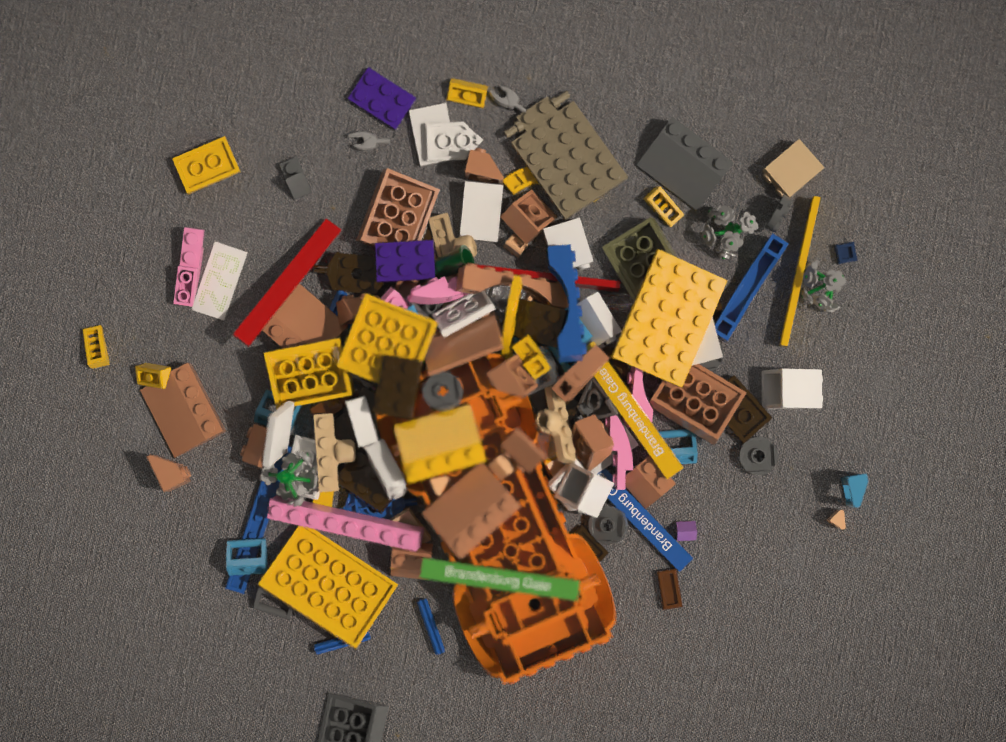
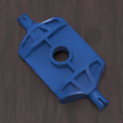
(395, 507)

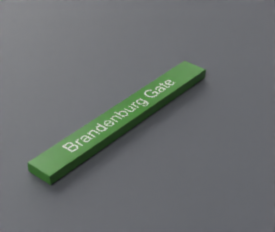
(500, 579)

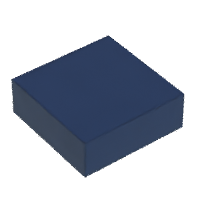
(845, 253)

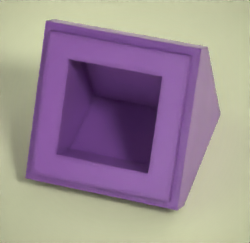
(686, 530)

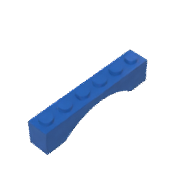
(561, 266)
(749, 286)

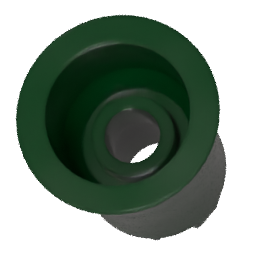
(451, 262)

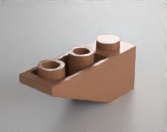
(580, 374)

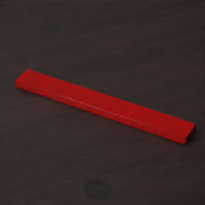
(582, 282)
(287, 283)

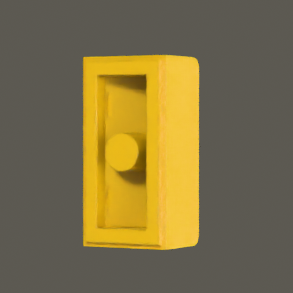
(467, 93)
(152, 375)

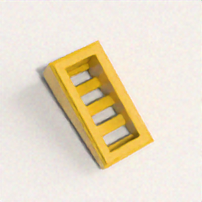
(668, 202)
(99, 362)

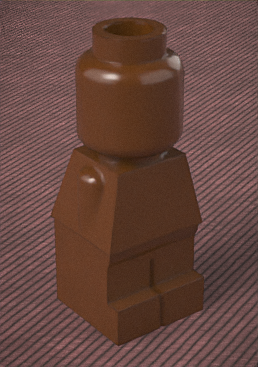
(332, 405)

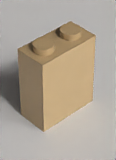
(792, 169)

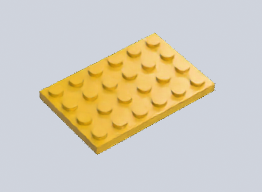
(669, 318)
(328, 585)

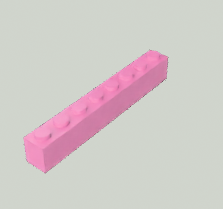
(347, 523)

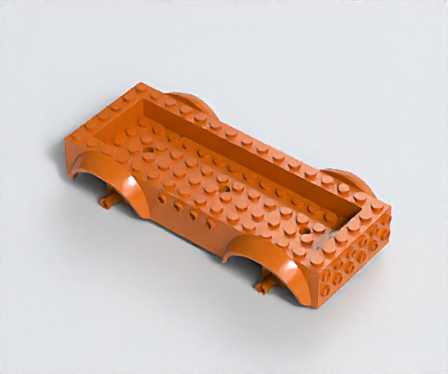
(498, 623)

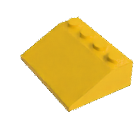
(308, 373)
(439, 443)

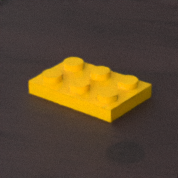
(206, 165)

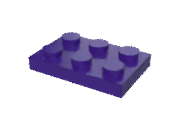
(382, 98)
(405, 261)

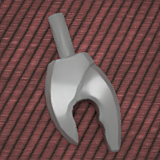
(509, 101)
(370, 140)

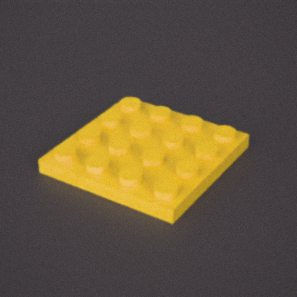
(384, 330)

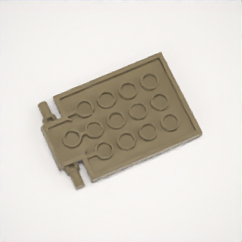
(565, 154)

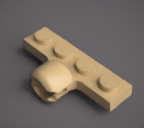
(444, 238)
(556, 423)
(330, 452)

